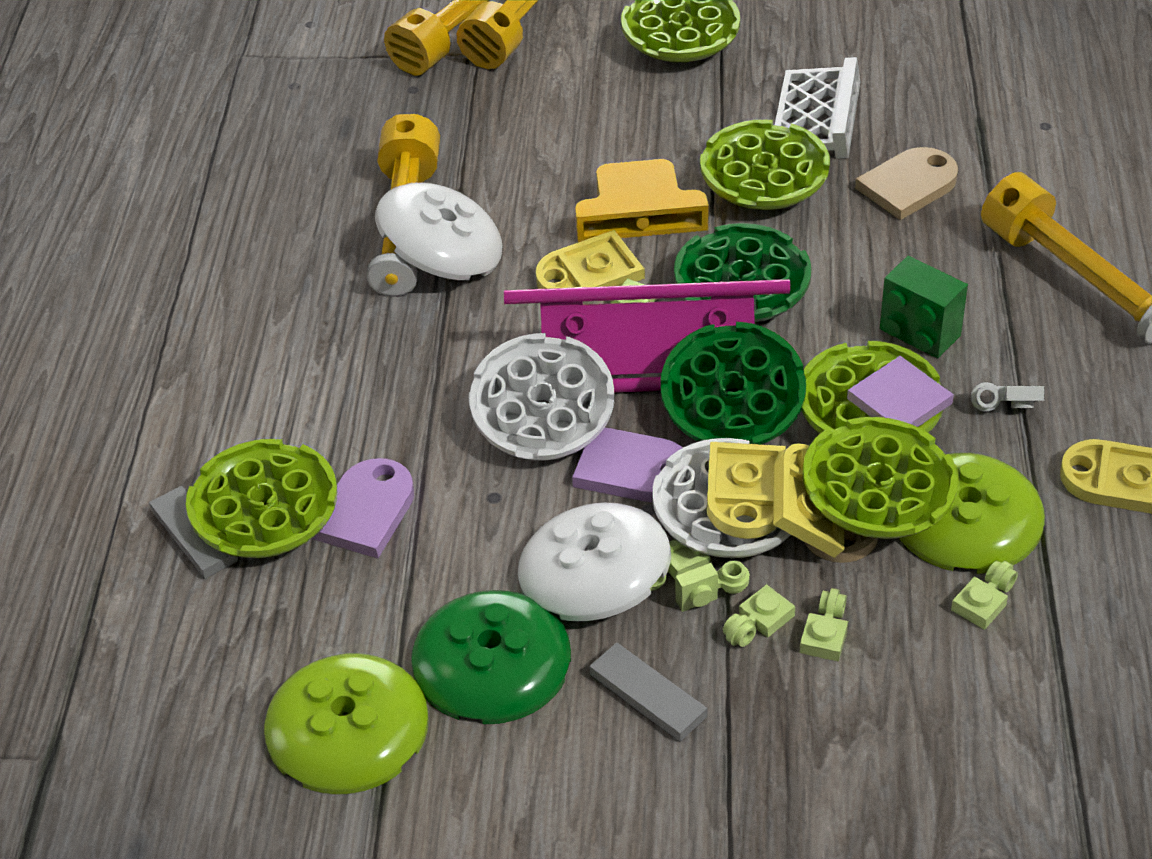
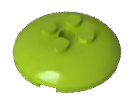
(680, 27)
(764, 164)
(841, 368)
(880, 477)
(262, 498)
(991, 519)
(353, 751)

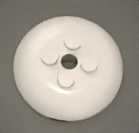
(439, 230)
(534, 370)
(681, 506)
(594, 561)

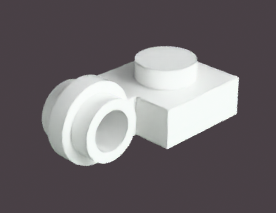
(1018, 395)

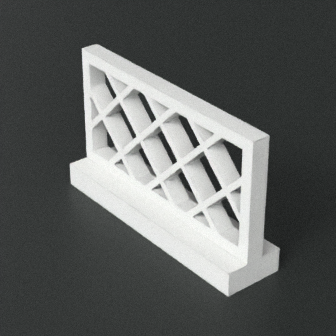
(840, 108)

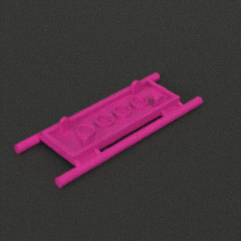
(642, 334)

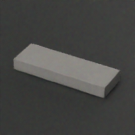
(172, 514)
(648, 691)

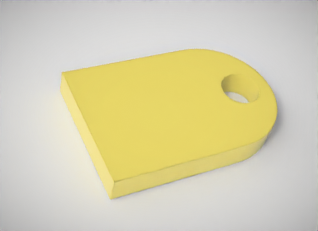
(590, 263)
(1116, 474)
(742, 485)
(795, 510)

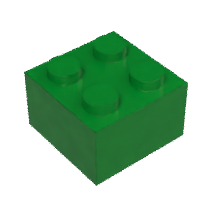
(923, 306)

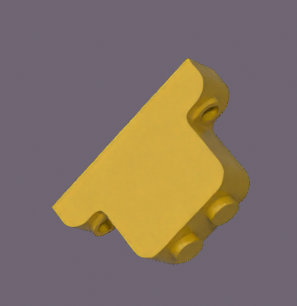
(640, 201)

